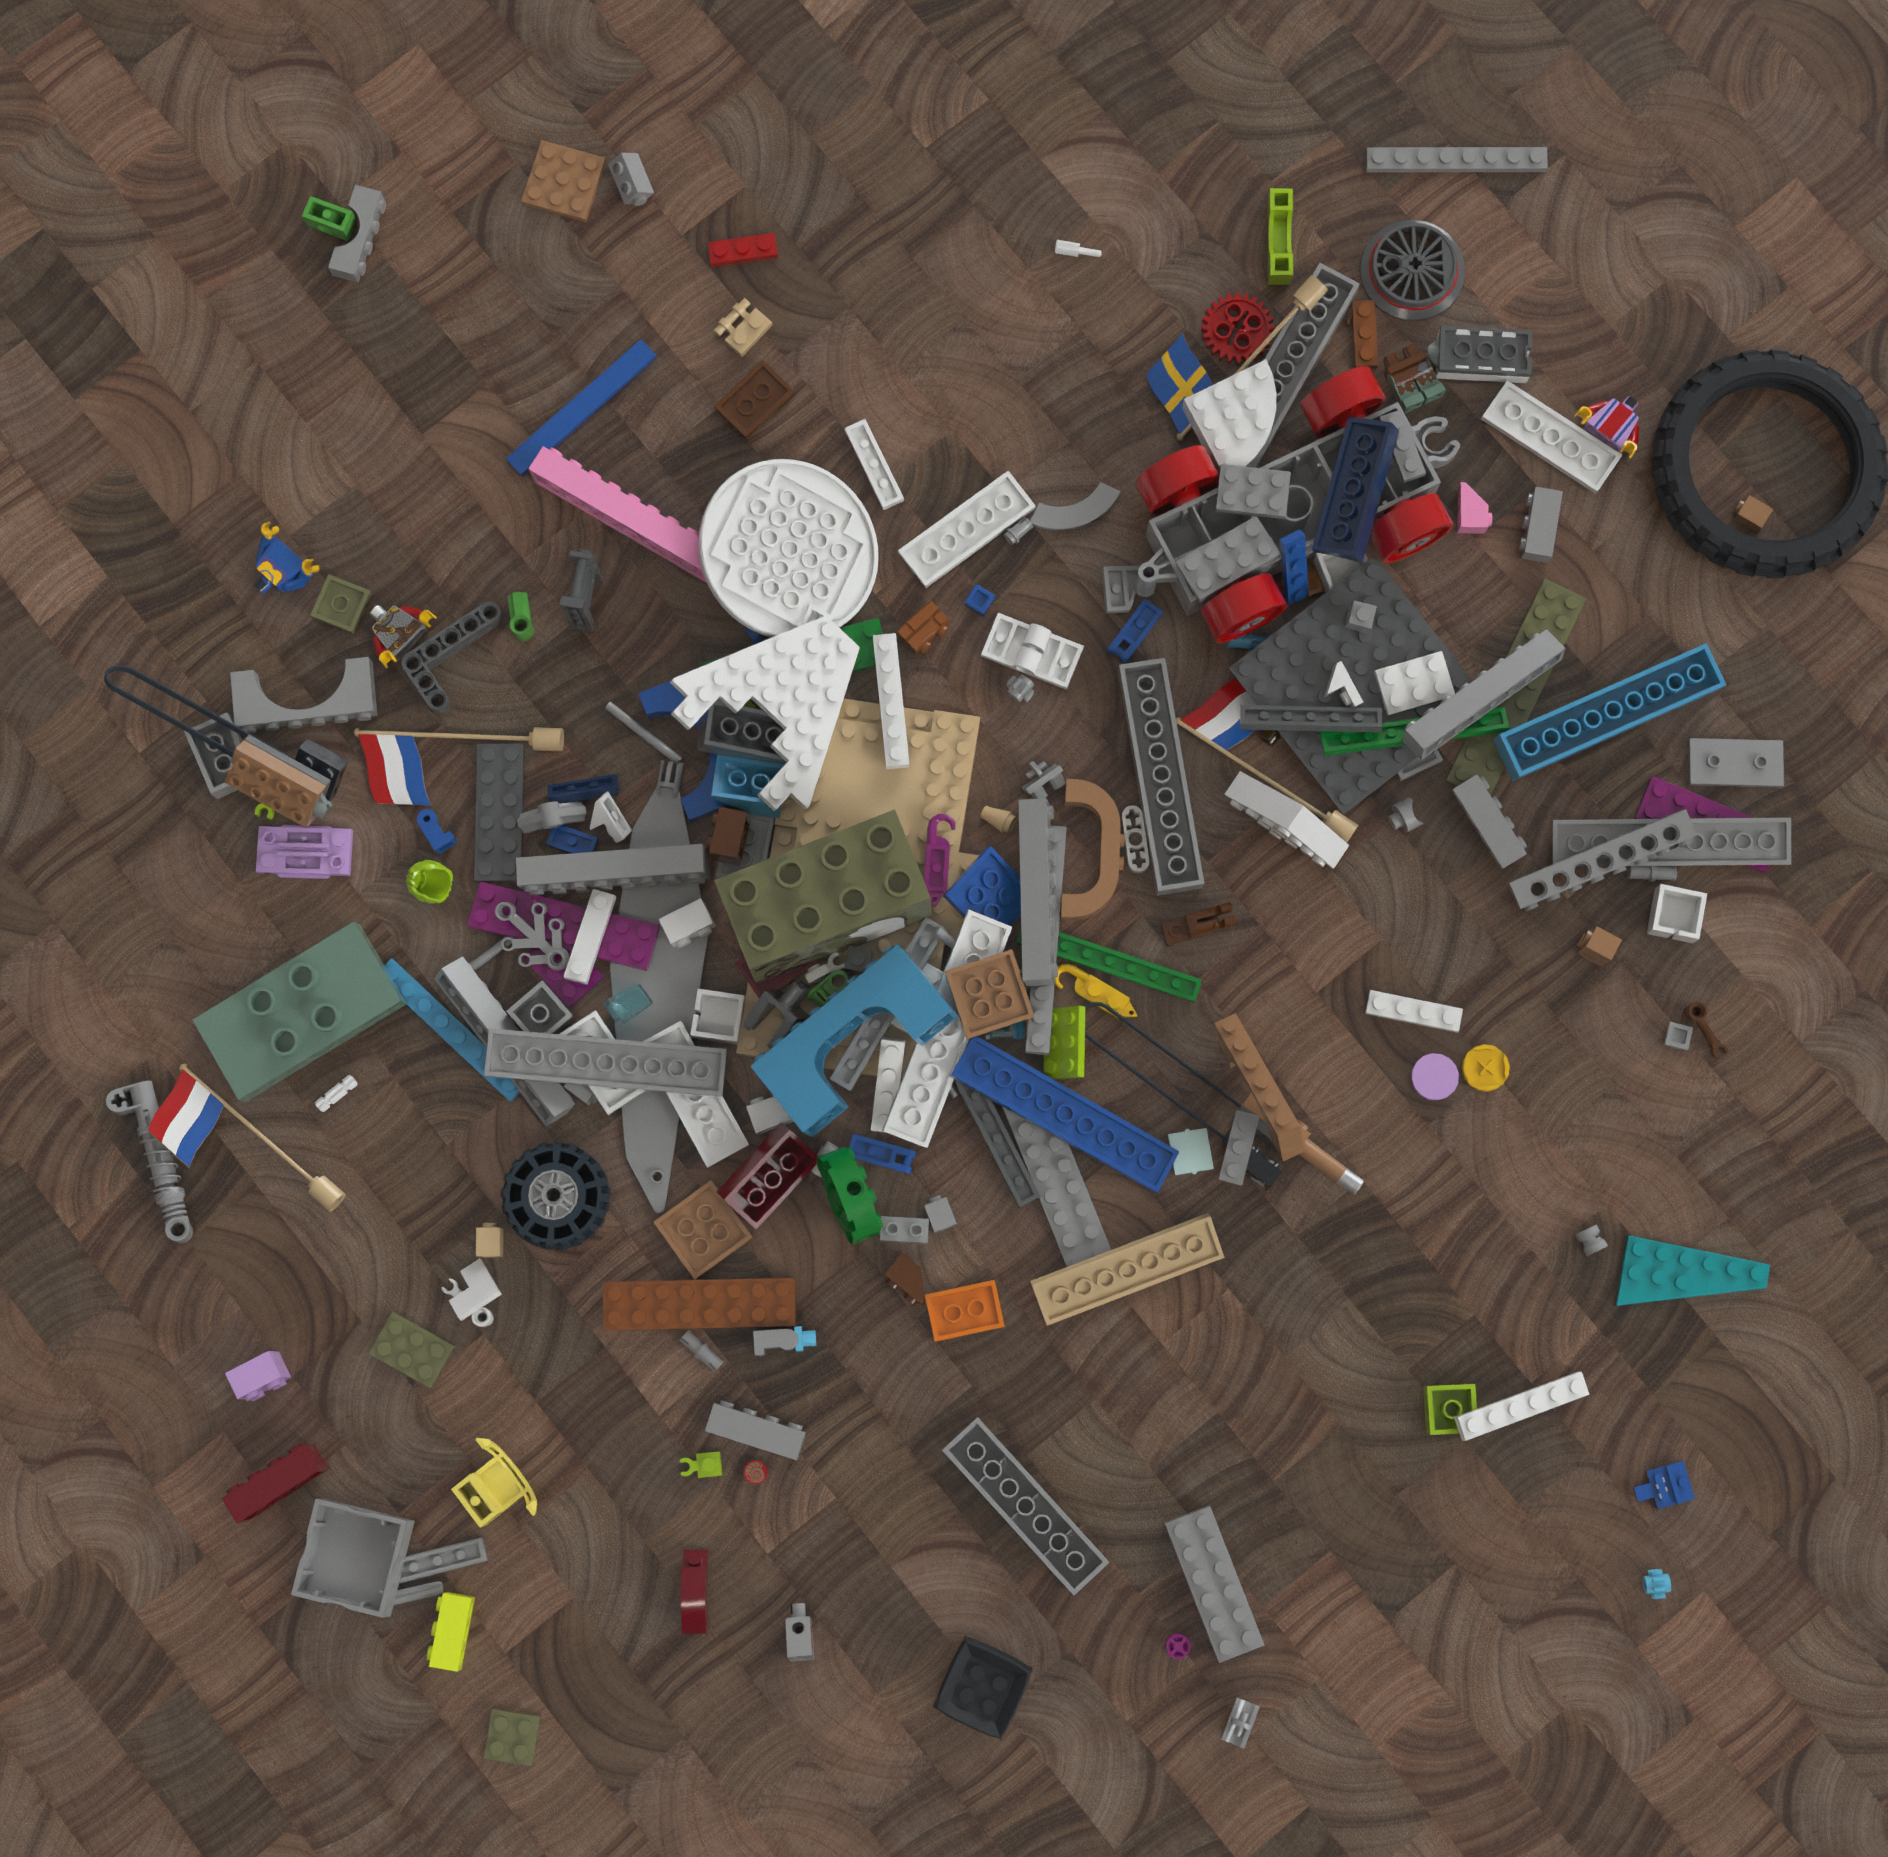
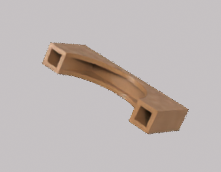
(1241, 1052)

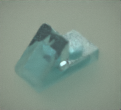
(628, 1004)

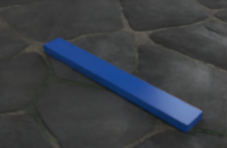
(582, 406)

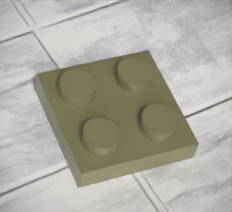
(341, 604)
(512, 1737)

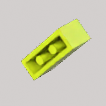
(450, 1631)

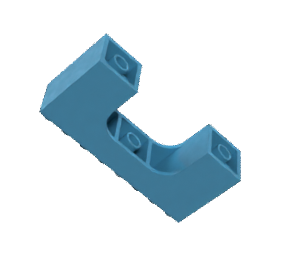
(796, 1063)

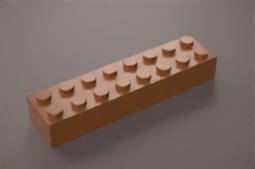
(699, 1304)

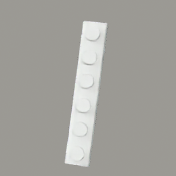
(891, 701)
(1521, 1406)

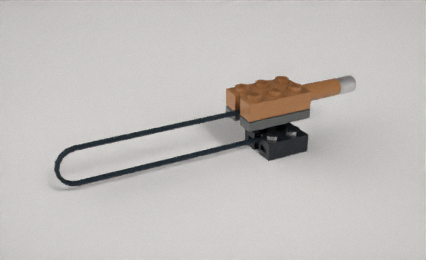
(1258, 1169)

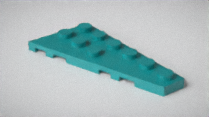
(1670, 1271)

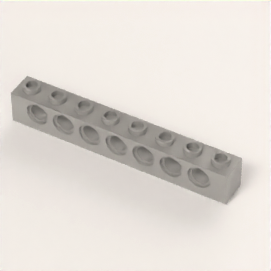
(1678, 821)

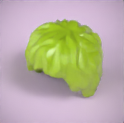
(429, 881)

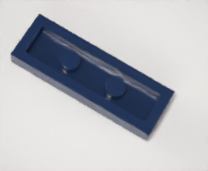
(583, 789)

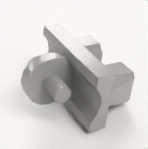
(1052, 774)
(1240, 1722)

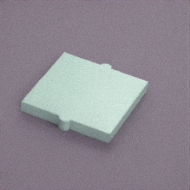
(1193, 1151)

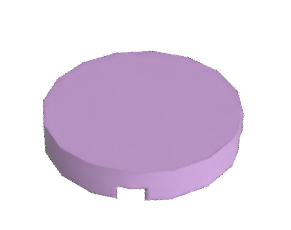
(1434, 1076)

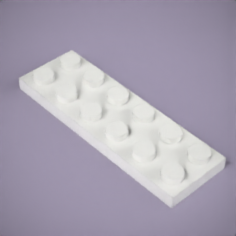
(1551, 437)
(966, 529)
(704, 1117)

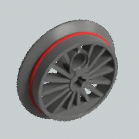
(1451, 271)

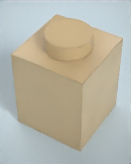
(489, 1241)

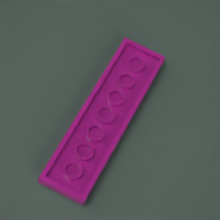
(624, 941)

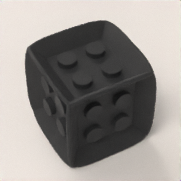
(983, 1687)

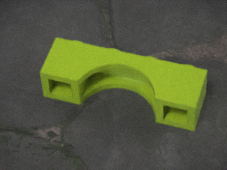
(1279, 236)

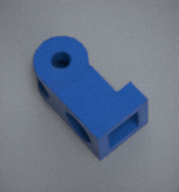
(430, 825)

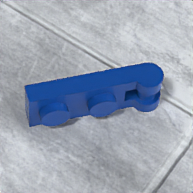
(1135, 630)
(882, 1153)

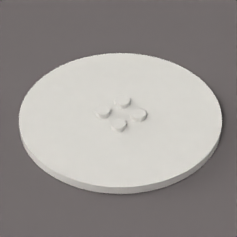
(787, 547)

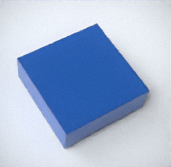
(979, 600)

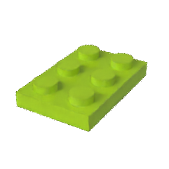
(1066, 1044)

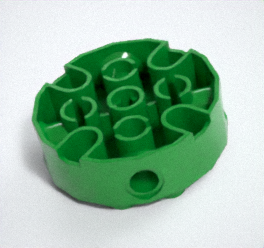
(849, 1195)

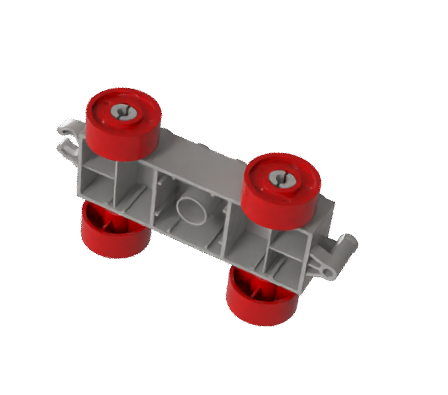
(1182, 498)

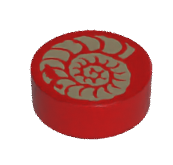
(755, 1472)

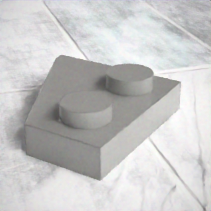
(1119, 587)

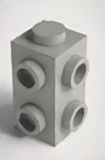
(631, 178)

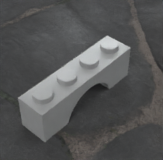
(349, 260)

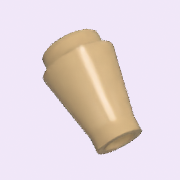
(1000, 819)

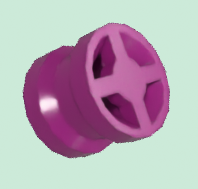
(1181, 1647)

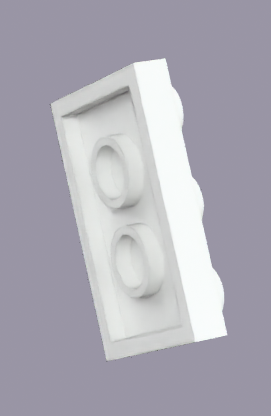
(1414, 683)

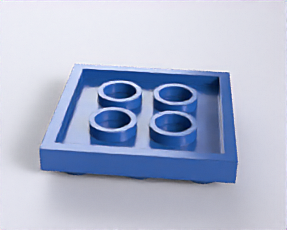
(988, 889)

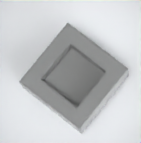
(1678, 1036)

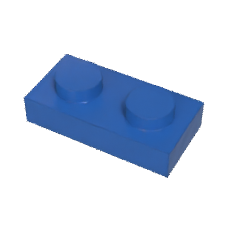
(571, 840)

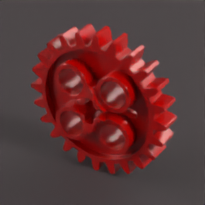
(1220, 319)

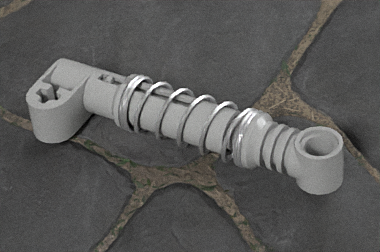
(159, 1157)

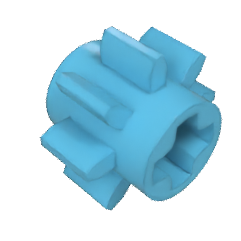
(1656, 1584)

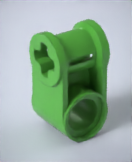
(826, 988)

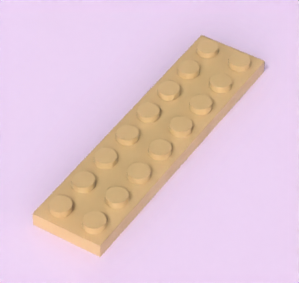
(1127, 1269)

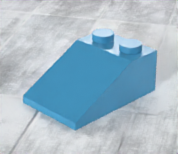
(740, 781)

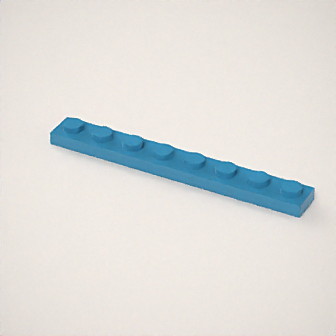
(446, 1026)

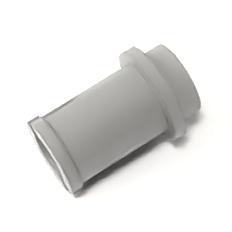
(1018, 530)

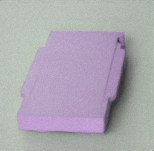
(304, 852)

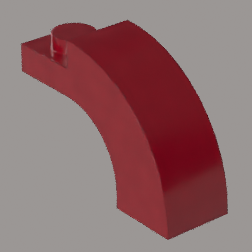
(694, 1592)

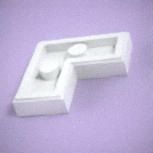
(480, 1292)

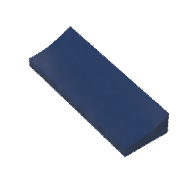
(1355, 488)

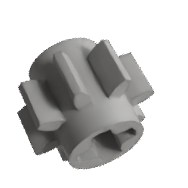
(1020, 688)

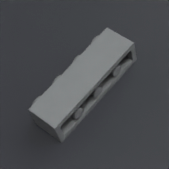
(1489, 821)
(756, 1431)

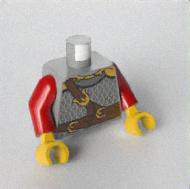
(398, 630)

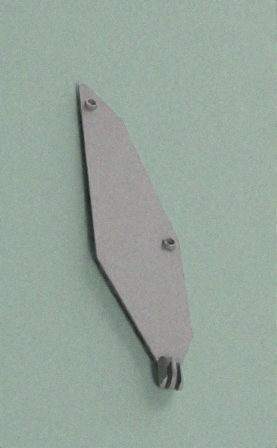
(670, 982)

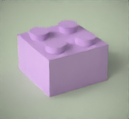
(258, 1375)

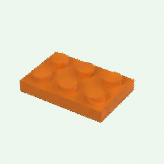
(964, 1310)

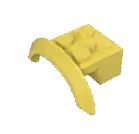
(494, 1487)

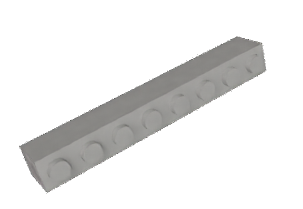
(1483, 694)
(1036, 892)
(485, 1012)

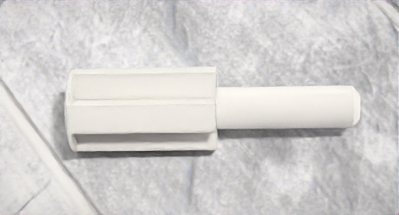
(1074, 249)

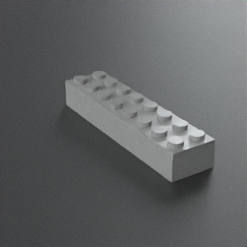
(613, 869)
(1025, 1506)

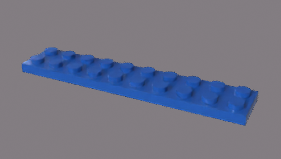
(1064, 1114)

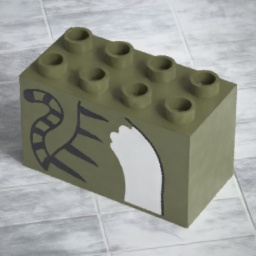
(825, 897)

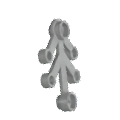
(536, 937)

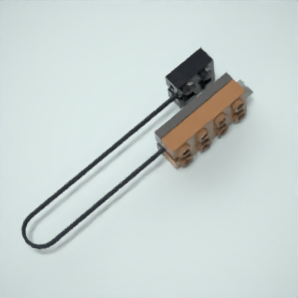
(289, 785)

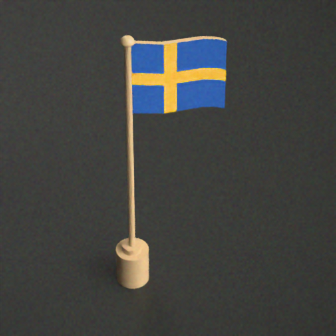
(1181, 374)

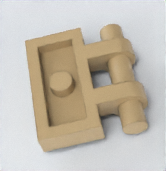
(747, 332)

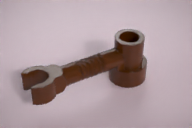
(1701, 1012)

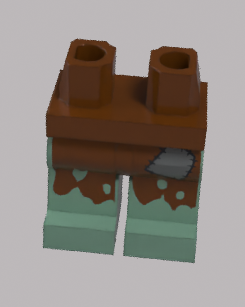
(1412, 379)

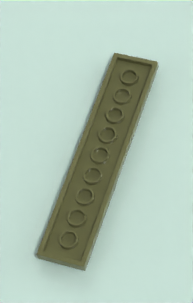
(1553, 610)

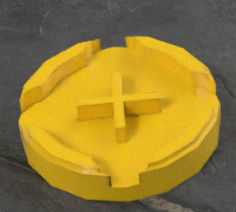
(1485, 1068)

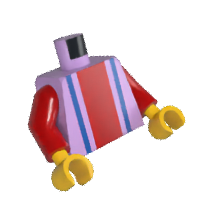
(1613, 423)

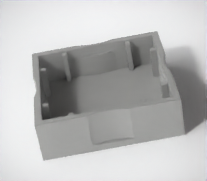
(353, 1557)

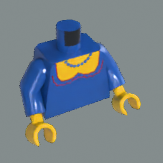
(280, 564)

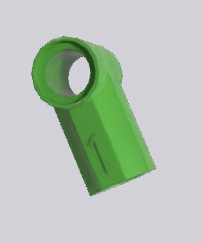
(519, 615)

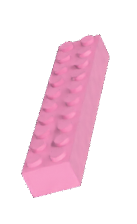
(618, 510)

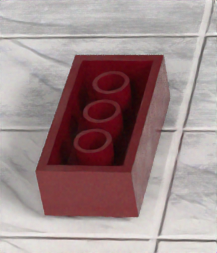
(768, 1175)
(275, 1483)

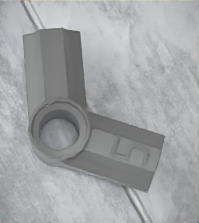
(551, 816)

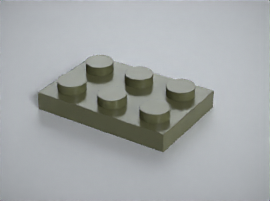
(412, 1350)

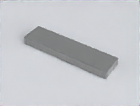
(444, 1559)

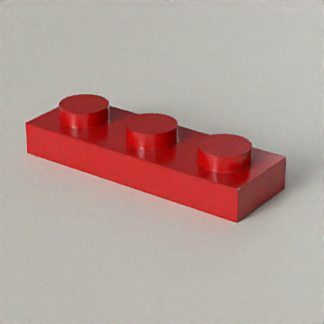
(742, 249)

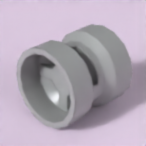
(1591, 1240)

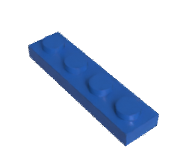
(1294, 567)

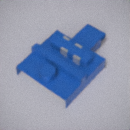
(1667, 1484)

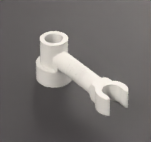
(476, 1316)

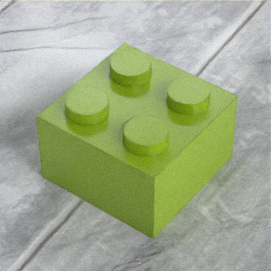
(1445, 1403)

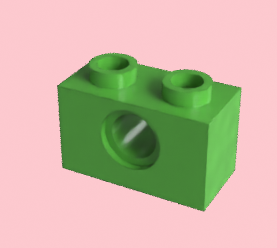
(329, 218)

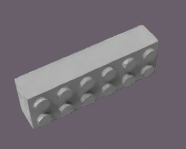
(1213, 1584)

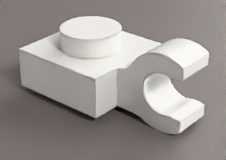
(817, 972)

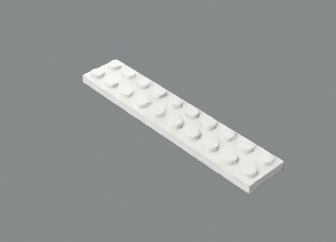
(930, 1066)

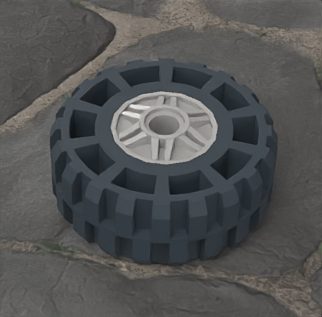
(530, 1191)

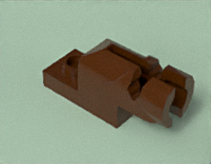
(1197, 924)

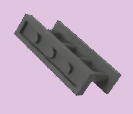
(578, 603)

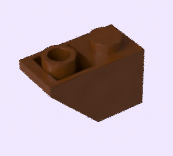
(908, 1276)

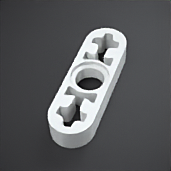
(1139, 821)

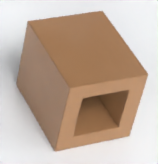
(1752, 513)

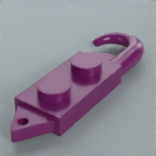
(937, 859)

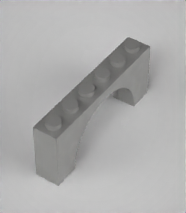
(351, 700)

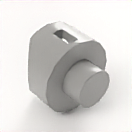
(1403, 816)

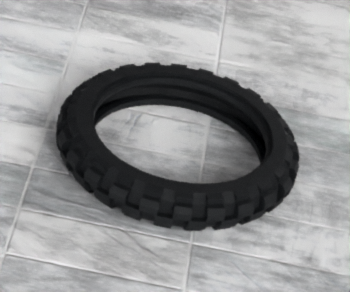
(1821, 387)

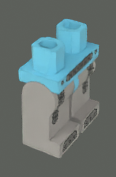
(783, 1338)

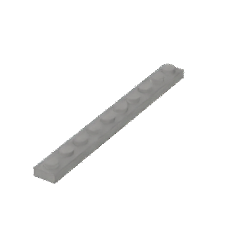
(1042, 996)

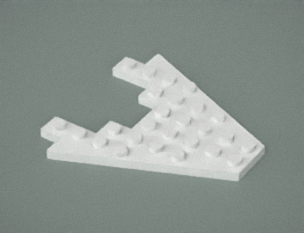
(797, 682)

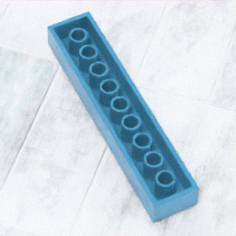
(1609, 712)

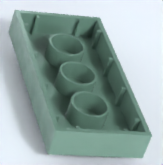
(299, 1012)

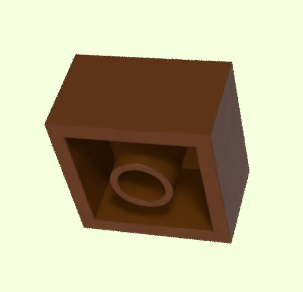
(729, 836)

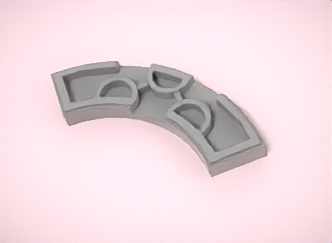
(1076, 515)

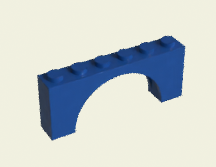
(662, 702)

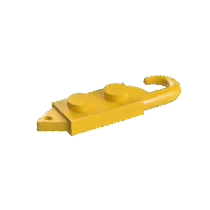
(1095, 990)

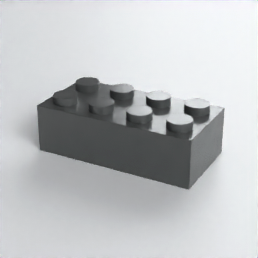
(739, 734)

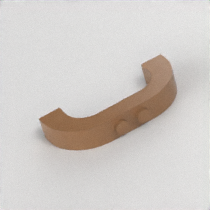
(1092, 797)

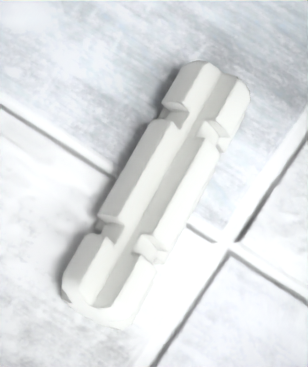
(336, 1093)

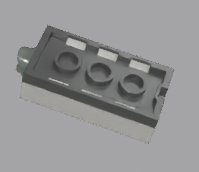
(1482, 354)

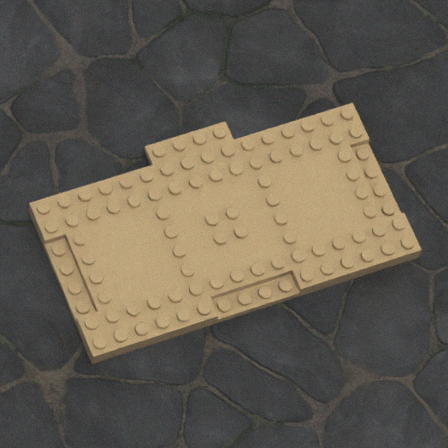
(858, 788)

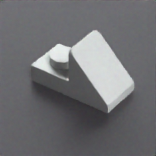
(1341, 680)
(608, 813)

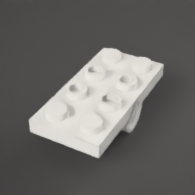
(1032, 650)

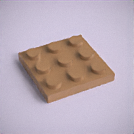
(563, 181)
(989, 994)
(703, 1230)

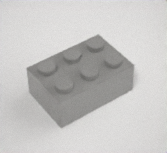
(213, 762)

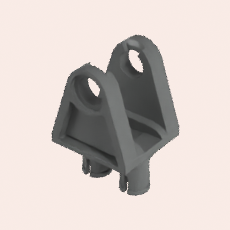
(786, 1002)

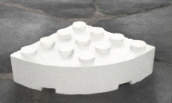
(1235, 416)
(1286, 820)

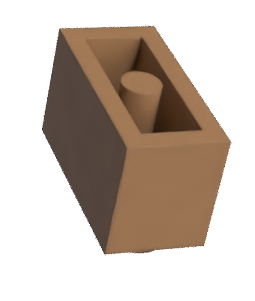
(1598, 946)

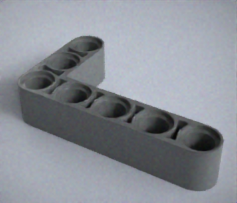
(446, 651)

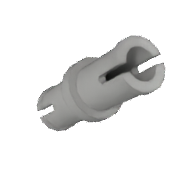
(1652, 873)
(701, 1351)

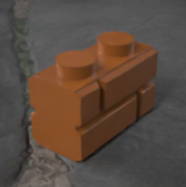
(923, 628)

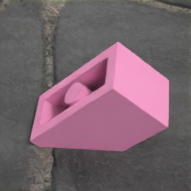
(1471, 511)

